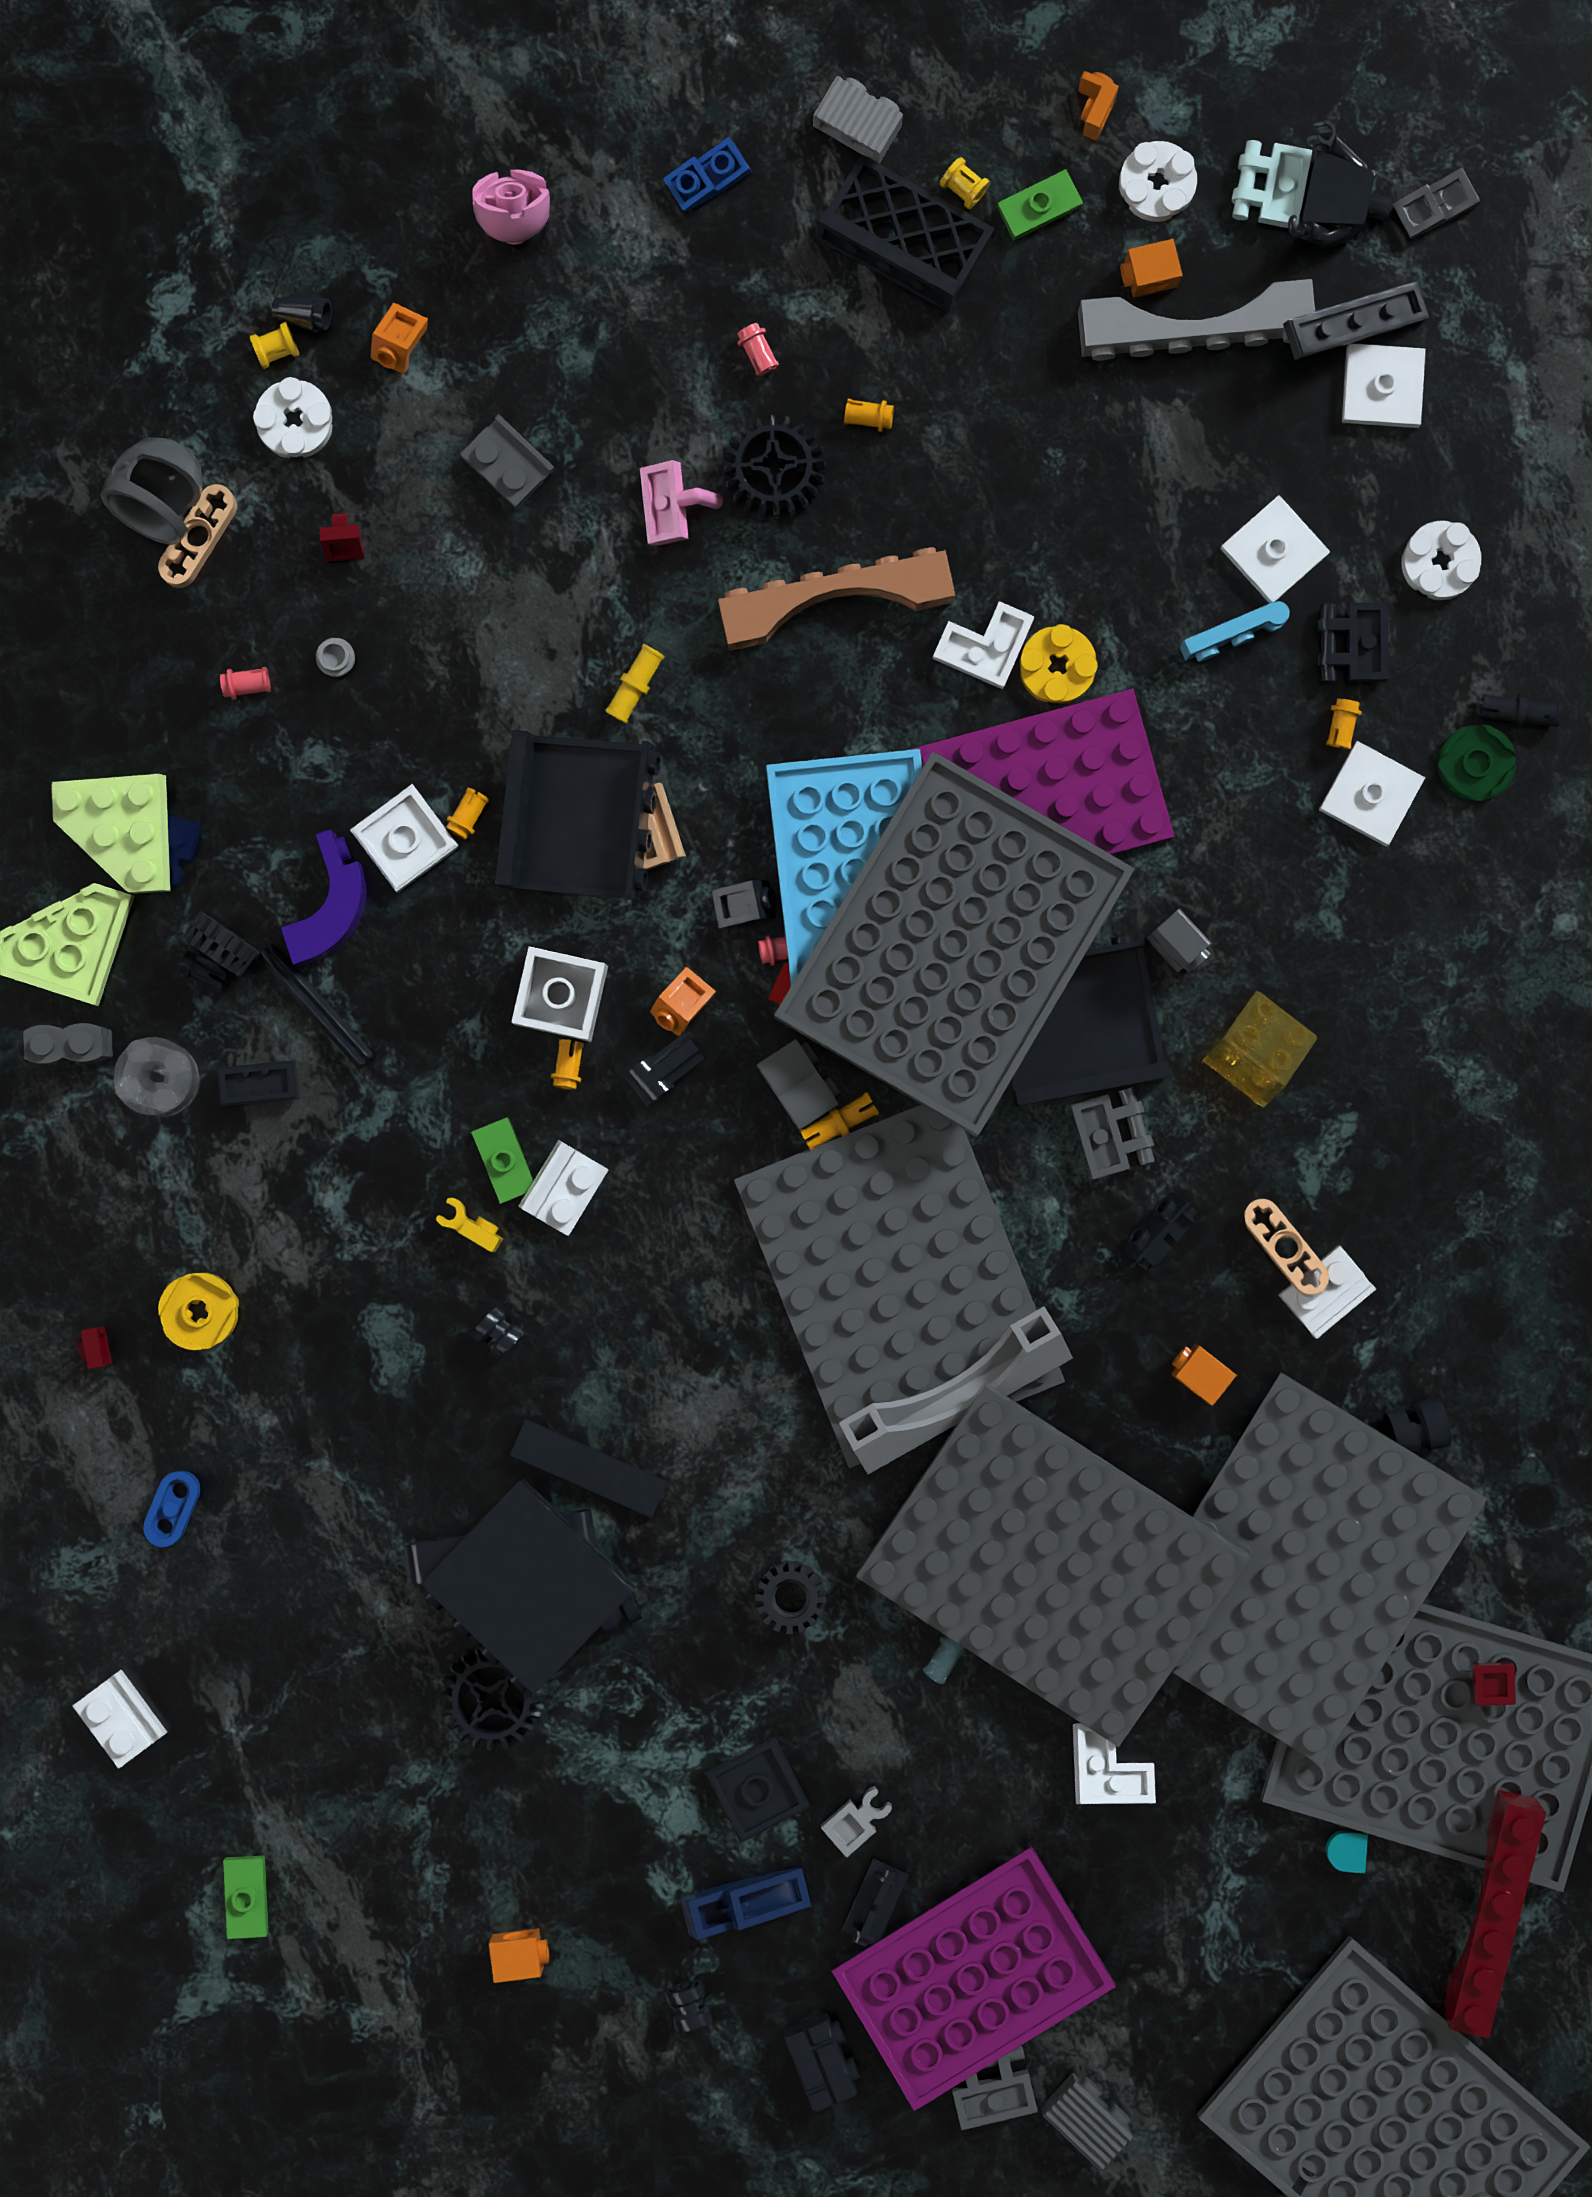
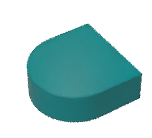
(1347, 1850)

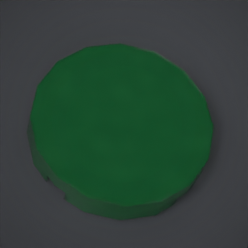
(1476, 763)

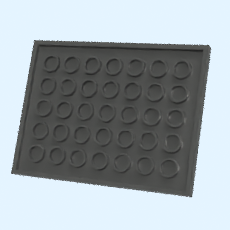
(954, 943)
(888, 1261)
(1341, 1559)
(1052, 1565)
(1429, 1761)
(1384, 2099)

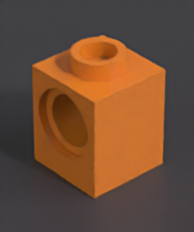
(1151, 268)
(1202, 1373)
(518, 1955)

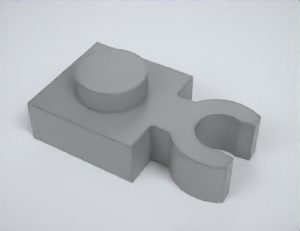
(851, 1824)

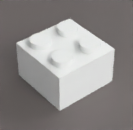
(559, 994)

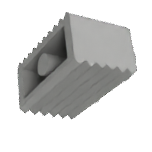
(858, 118)

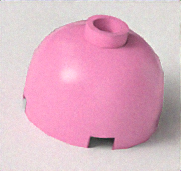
(511, 206)

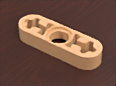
(220, 516)
(1260, 1231)

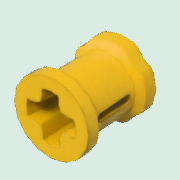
(964, 183)
(274, 345)

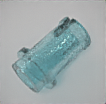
(944, 1659)

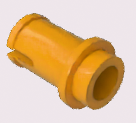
(869, 414)
(1343, 723)
(466, 814)
(567, 1066)

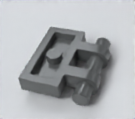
(1101, 1137)
(995, 2097)

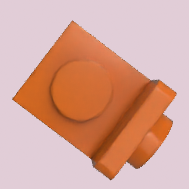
(1101, 99)
(397, 337)
(681, 1001)

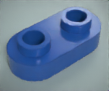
(171, 1507)

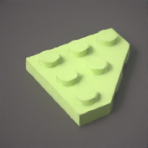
(119, 826)
(68, 943)

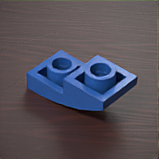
(707, 176)

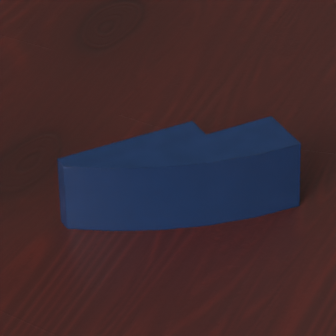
(745, 1903)

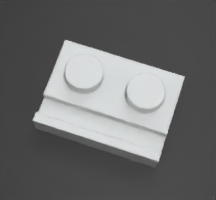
(563, 1188)
(1344, 1292)
(119, 1719)

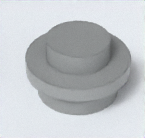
(335, 657)

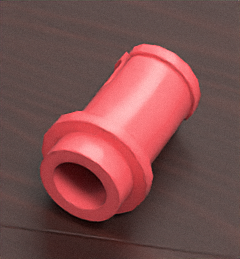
(757, 349)
(244, 682)
(772, 950)

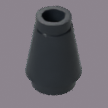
(303, 311)

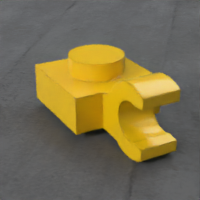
(480, 1232)

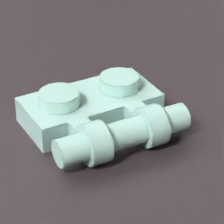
(1284, 185)

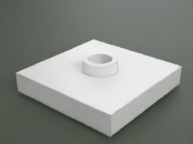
(1383, 385)
(1275, 550)
(1371, 793)
(404, 838)

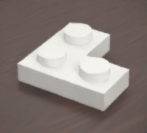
(989, 655)
(1102, 1779)

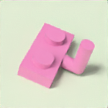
(666, 502)

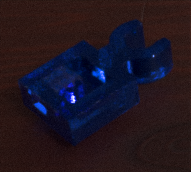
(182, 844)

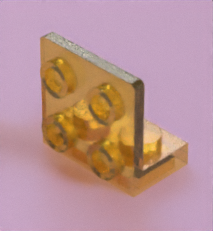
(1261, 1049)

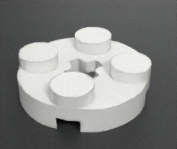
(1147, 161)
(293, 396)
(1454, 541)

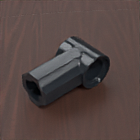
(657, 1074)

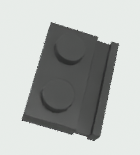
(507, 462)

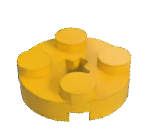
(1058, 642)
(220, 1304)

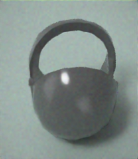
(154, 488)

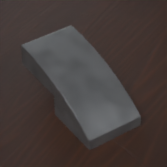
(1436, 203)

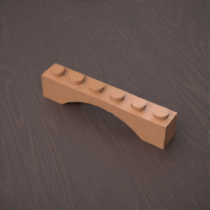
(914, 582)

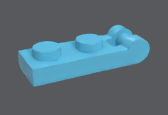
(1236, 631)

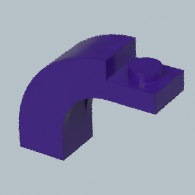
(340, 914)

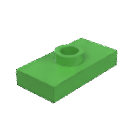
(1039, 205)
(503, 1160)
(245, 1897)

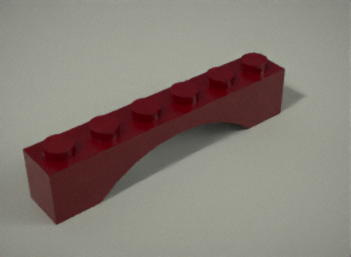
(1509, 1861)

